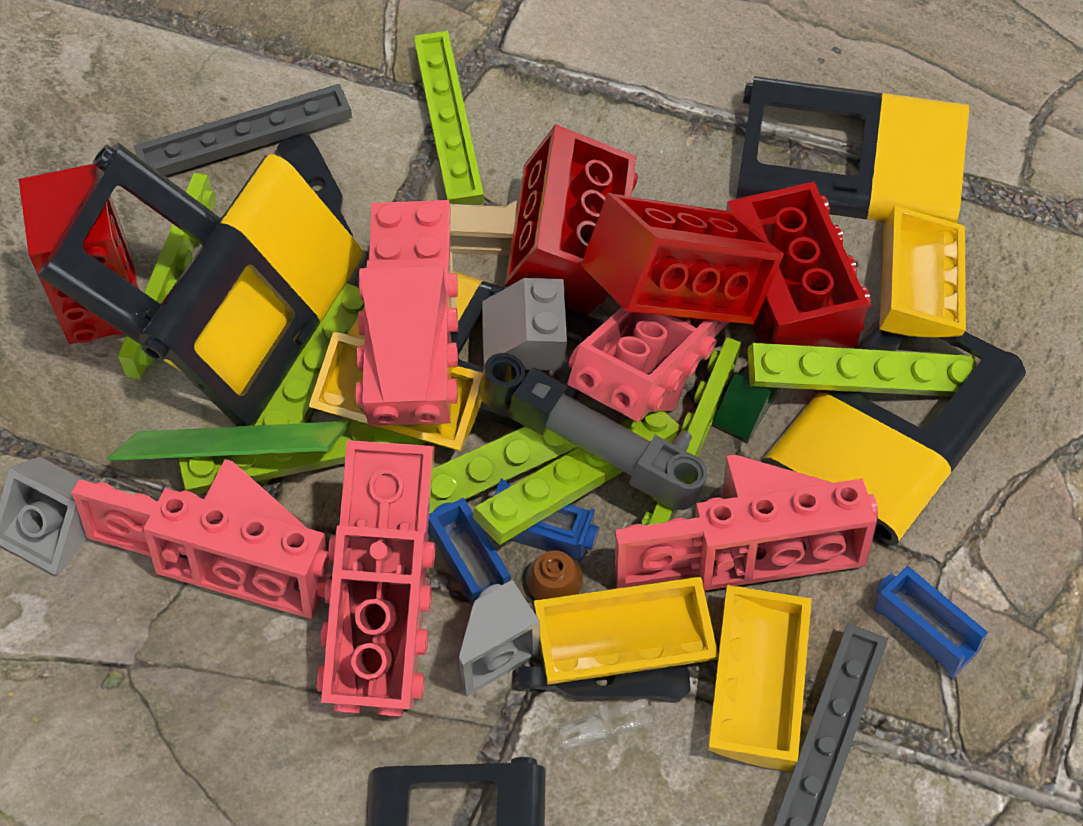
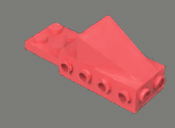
(408, 316)
(641, 360)
(764, 510)
(232, 539)
(379, 580)

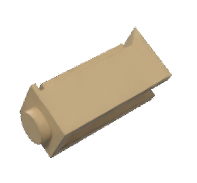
(482, 228)

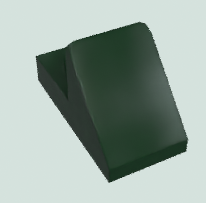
(743, 407)

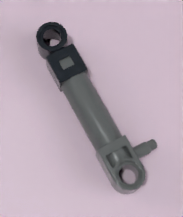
(543, 404)

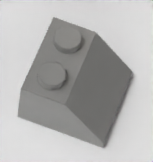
(527, 323)
(41, 514)
(498, 636)

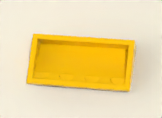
(922, 276)
(337, 396)
(625, 630)
(760, 678)

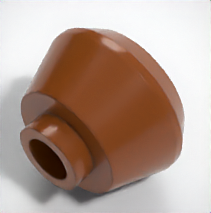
(554, 576)

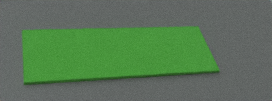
(230, 441)

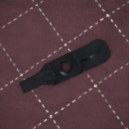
(309, 163)
(661, 683)

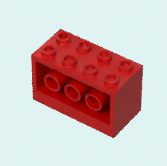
(47, 208)
(559, 208)
(680, 260)
(816, 285)

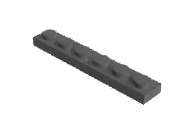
(245, 130)
(832, 729)

